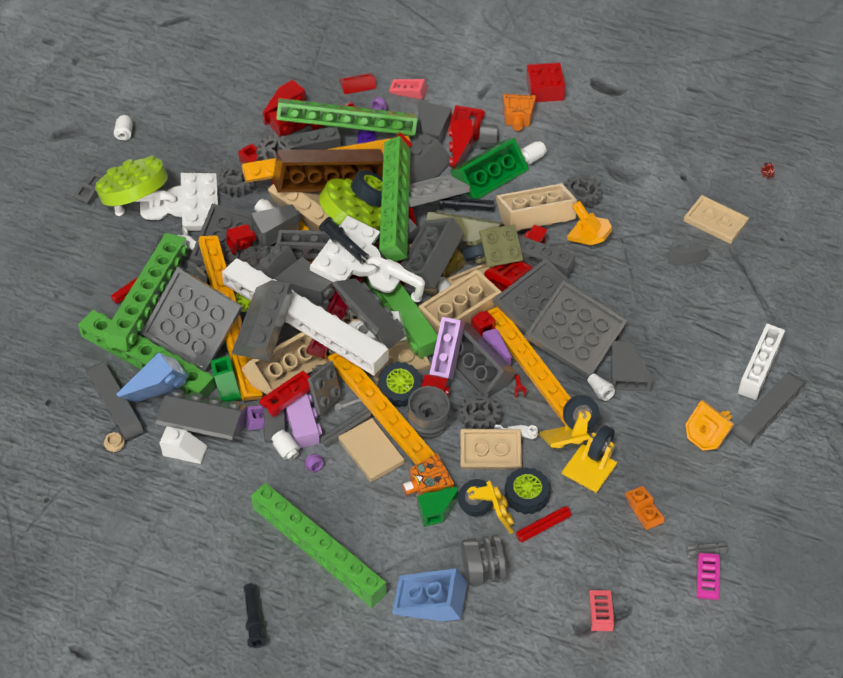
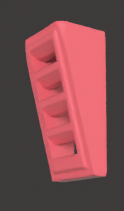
(414, 88)
(601, 624)

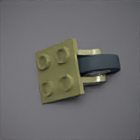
(495, 247)

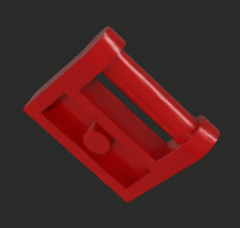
(462, 112)
(509, 275)

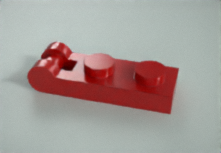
(286, 393)

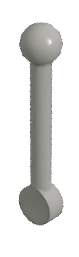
(338, 407)

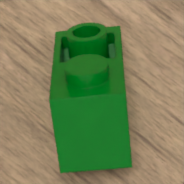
(225, 379)
(436, 505)

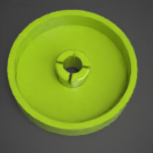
(131, 181)
(339, 201)

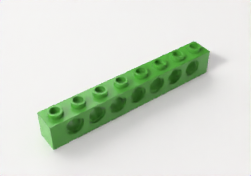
(346, 116)
(395, 200)
(146, 292)
(142, 352)
(319, 545)

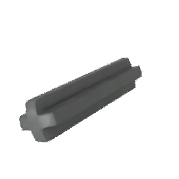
(357, 419)

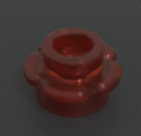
(767, 170)

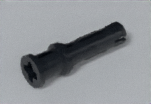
(457, 203)
(338, 235)
(254, 624)

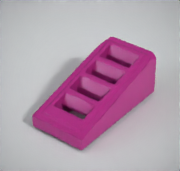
(708, 562)

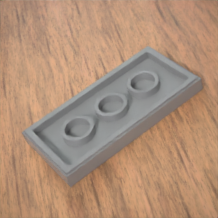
(435, 189)

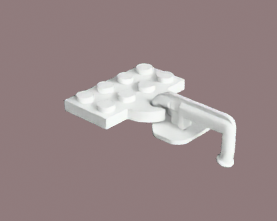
(187, 201)
(384, 275)

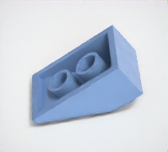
(154, 379)
(431, 595)

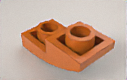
(644, 508)

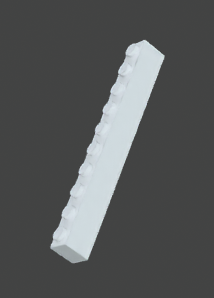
(313, 320)

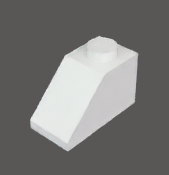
(182, 445)

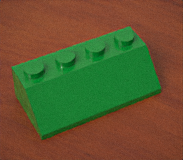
(491, 168)

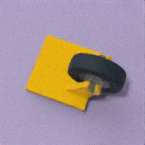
(579, 415)
(592, 462)
(479, 497)

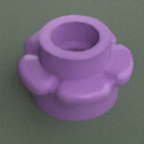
(379, 104)
(314, 463)

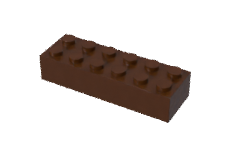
(314, 168)

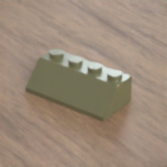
(469, 225)

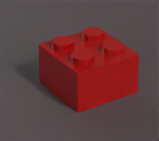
(545, 82)

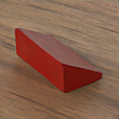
(358, 83)

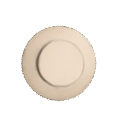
(114, 442)

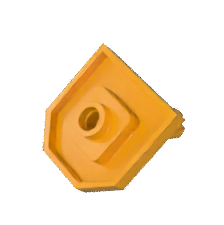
(589, 228)
(708, 427)

